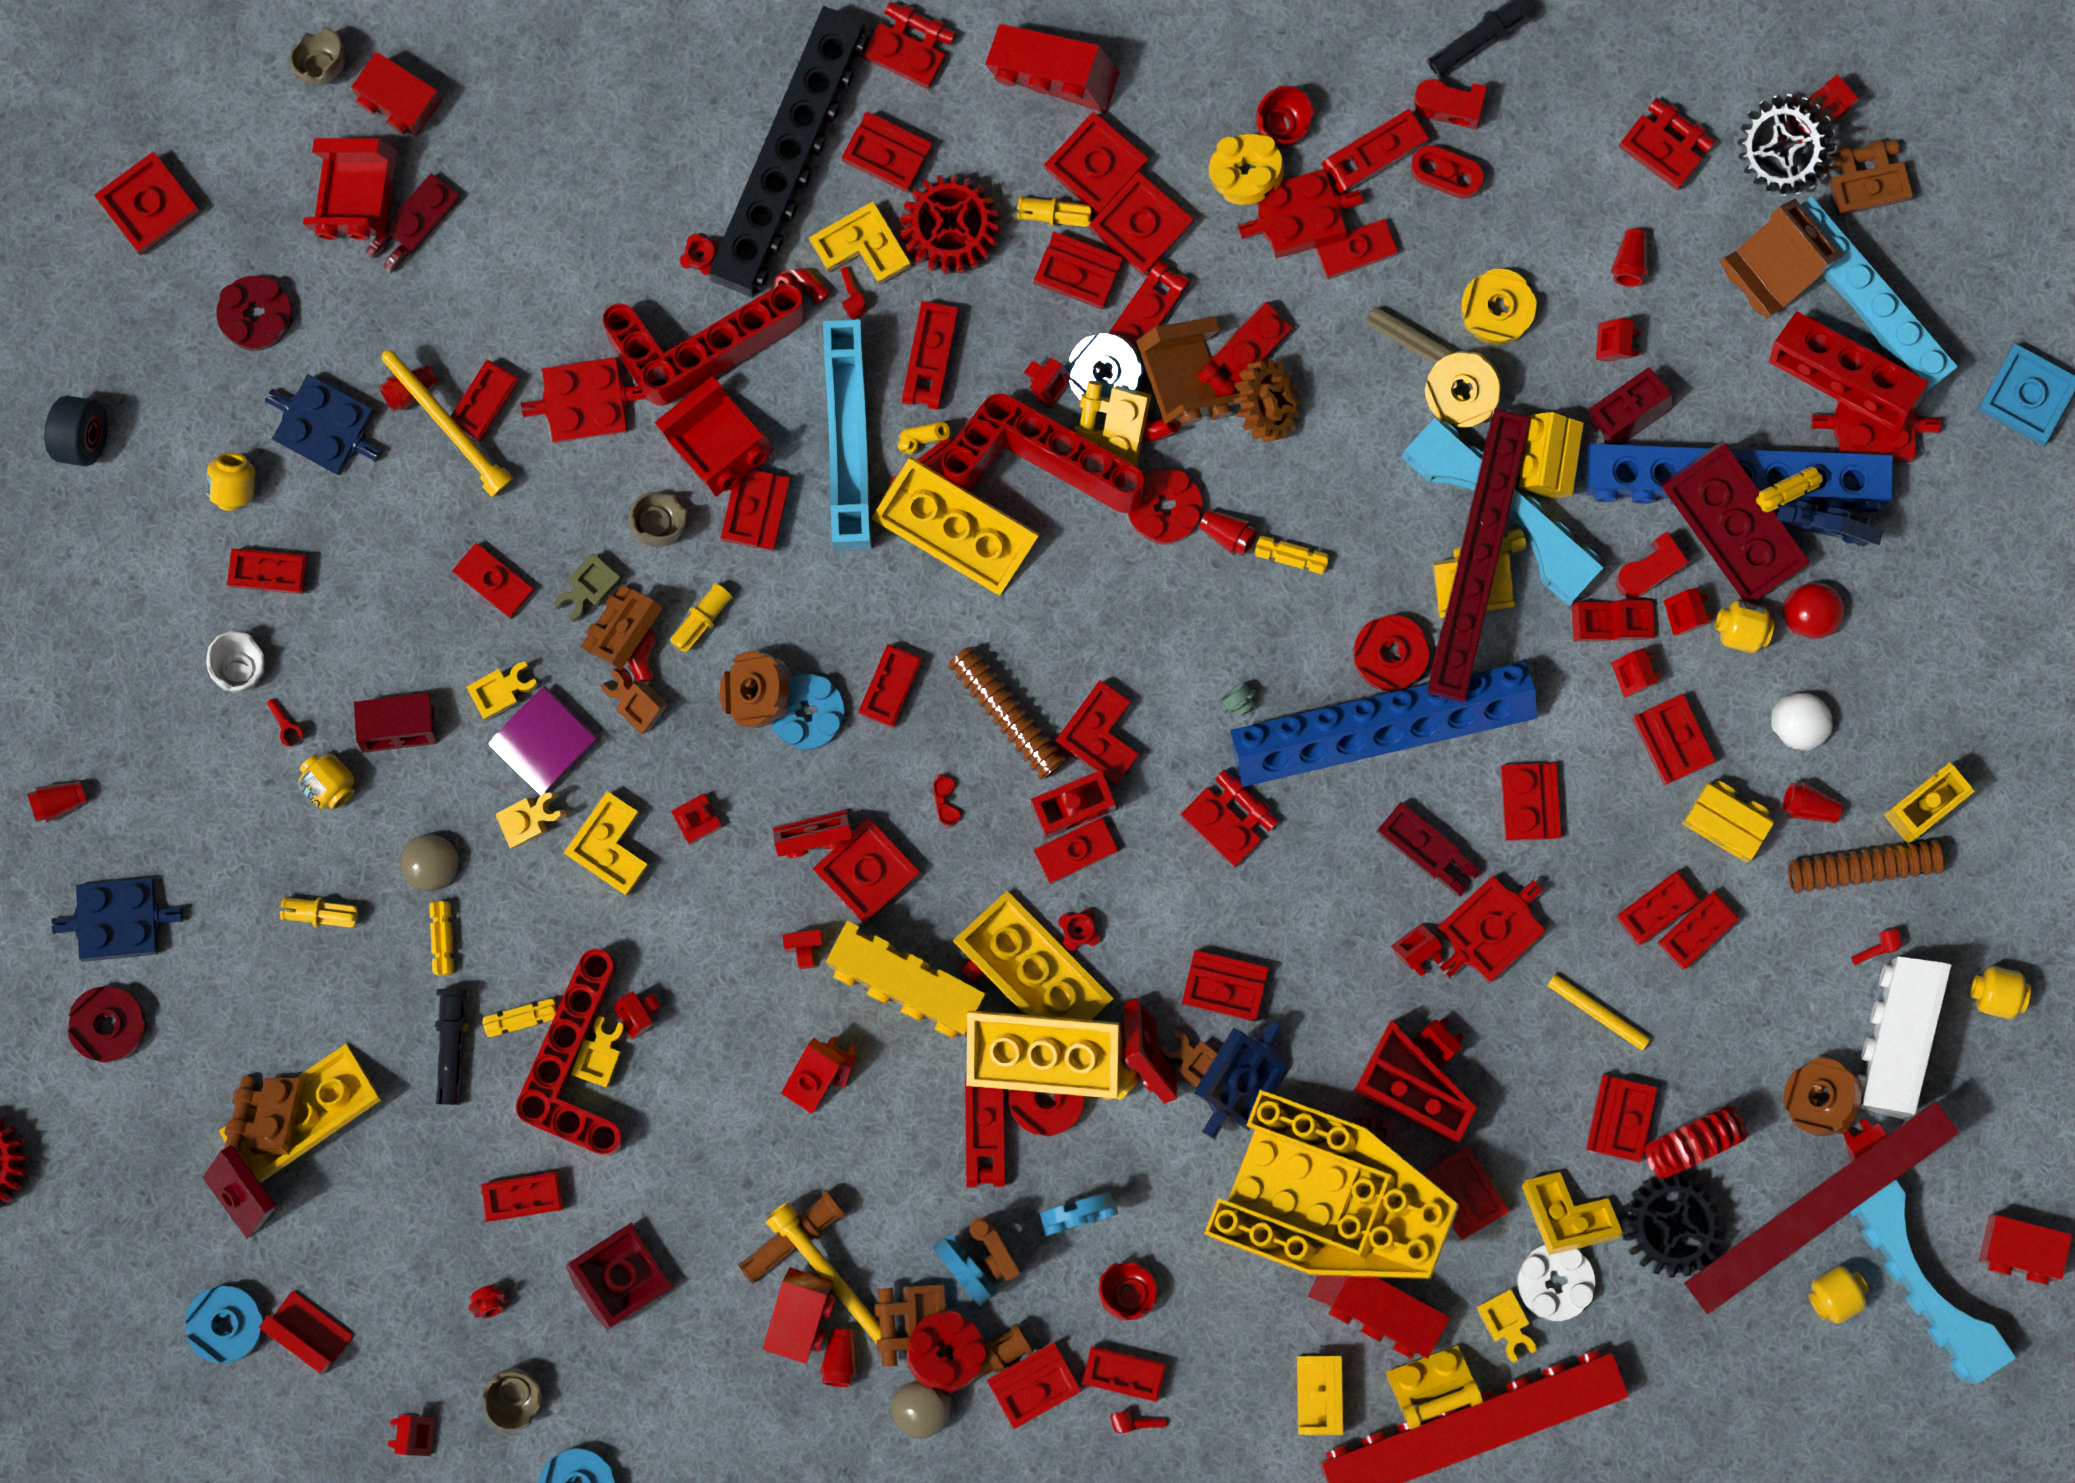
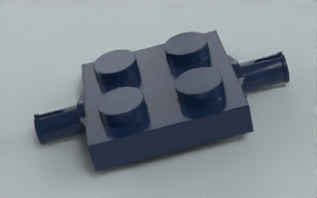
(323, 424)
(1831, 522)
(117, 919)
(1238, 1075)

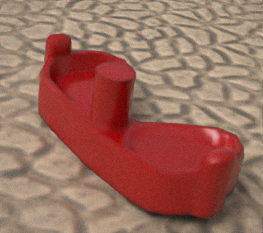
(942, 789)

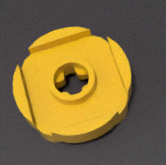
(1243, 150)
(1516, 296)
(1453, 408)

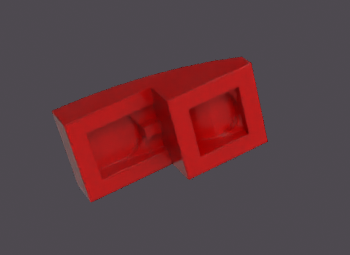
(1612, 621)

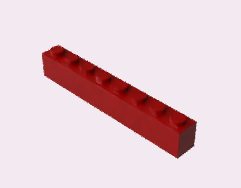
(1480, 1428)

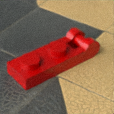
(1376, 151)
(1148, 306)
(1246, 345)
(930, 353)
(984, 1135)

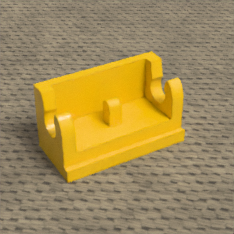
(1319, 1395)

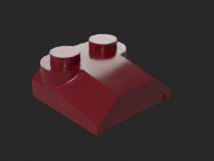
(617, 1277)

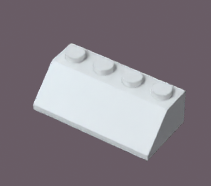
(1902, 1035)

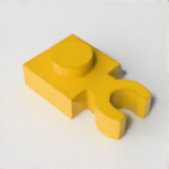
(496, 694)
(526, 819)
(597, 1059)
(1504, 1319)

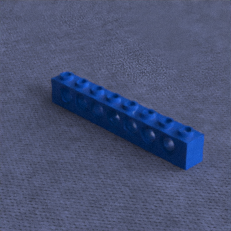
(1870, 471)
(1381, 725)

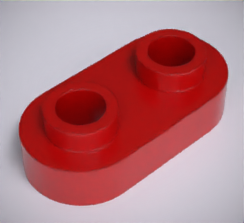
(1448, 168)

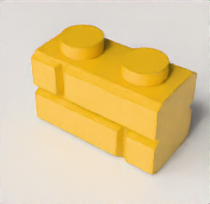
(1550, 455)
(1929, 802)
(1728, 821)

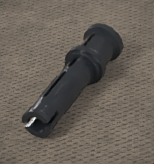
(1492, 27)
(452, 1026)

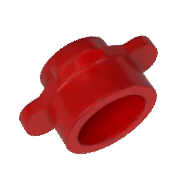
(699, 244)
(1069, 924)
(487, 1301)

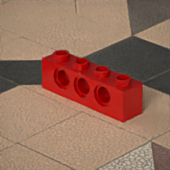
(1830, 371)

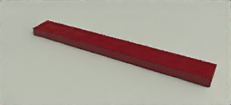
(1478, 555)
(1821, 1207)

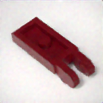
(415, 221)
(1425, 847)

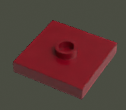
(239, 1191)

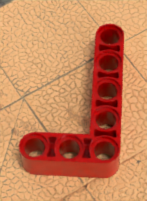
(702, 345)
(1040, 451)
(566, 1057)

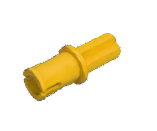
(1054, 211)
(700, 618)
(319, 912)

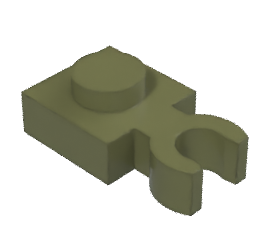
(590, 583)

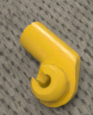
(922, 434)

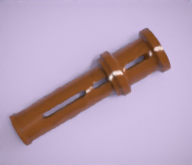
(812, 1222)
(1001, 1352)

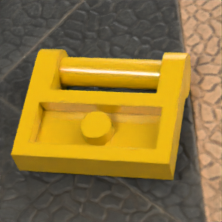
(1430, 1379)

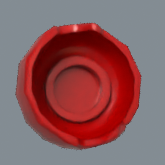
(1287, 103)
(1813, 610)
(1133, 1302)

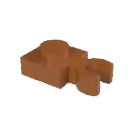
(638, 703)
(1194, 1061)

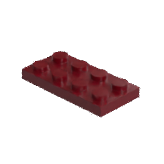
(1724, 515)

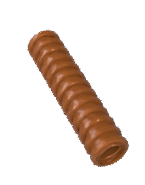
(1006, 712)
(1866, 866)

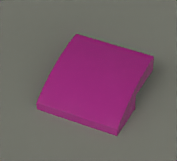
(543, 740)

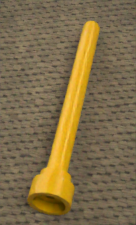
(492, 476)
(786, 1223)

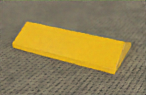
(954, 525)
(1030, 964)
(1044, 1054)
(333, 1096)

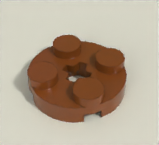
(772, 689)
(1842, 1106)

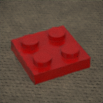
(1095, 162)
(146, 203)
(1140, 224)
(866, 871)

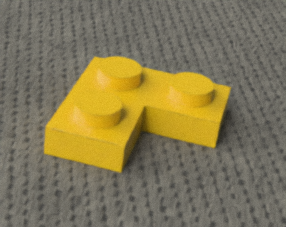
(861, 234)
(598, 846)
(1562, 1223)

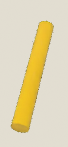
(1598, 1012)

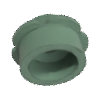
(1238, 700)

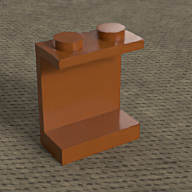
(1781, 259)
(1172, 359)

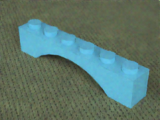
(1880, 308)
(847, 435)
(1561, 562)
(1972, 1343)

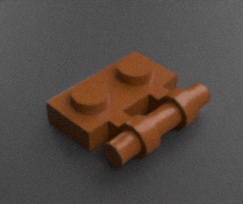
(1871, 187)
(621, 626)
(275, 1116)
(999, 1260)
(917, 1305)

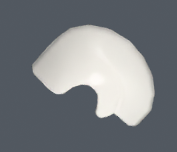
(230, 674)
(1802, 721)

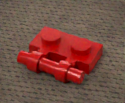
(904, 55)
(1659, 150)
(1221, 827)

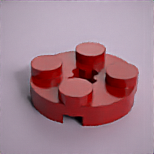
(1183, 515)
(1411, 648)
(1045, 1120)
(951, 1330)

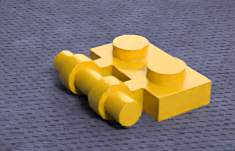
(1124, 419)

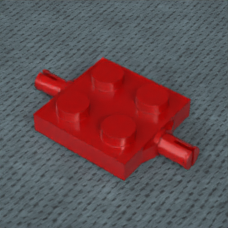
(1301, 214)
(583, 400)
(1863, 435)
(1490, 929)

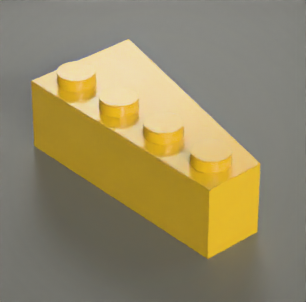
(903, 980)

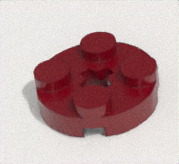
(271, 324)
(85, 1022)

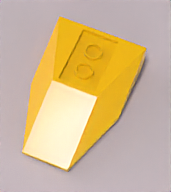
(1330, 1199)

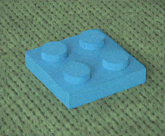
(2028, 394)

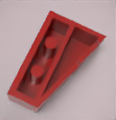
(1413, 1087)
(1381, 1312)

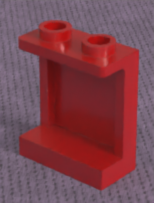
(352, 188)
(714, 437)

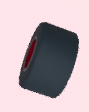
(76, 431)

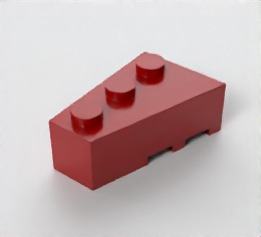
(1053, 66)

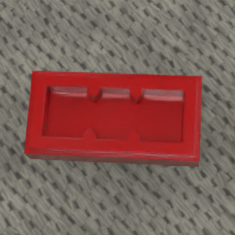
(1360, 249)
(484, 400)
(267, 571)
(493, 580)
(890, 686)
(1075, 850)
(1657, 908)
(1698, 930)
(812, 1075)
(522, 1197)
(1124, 1374)

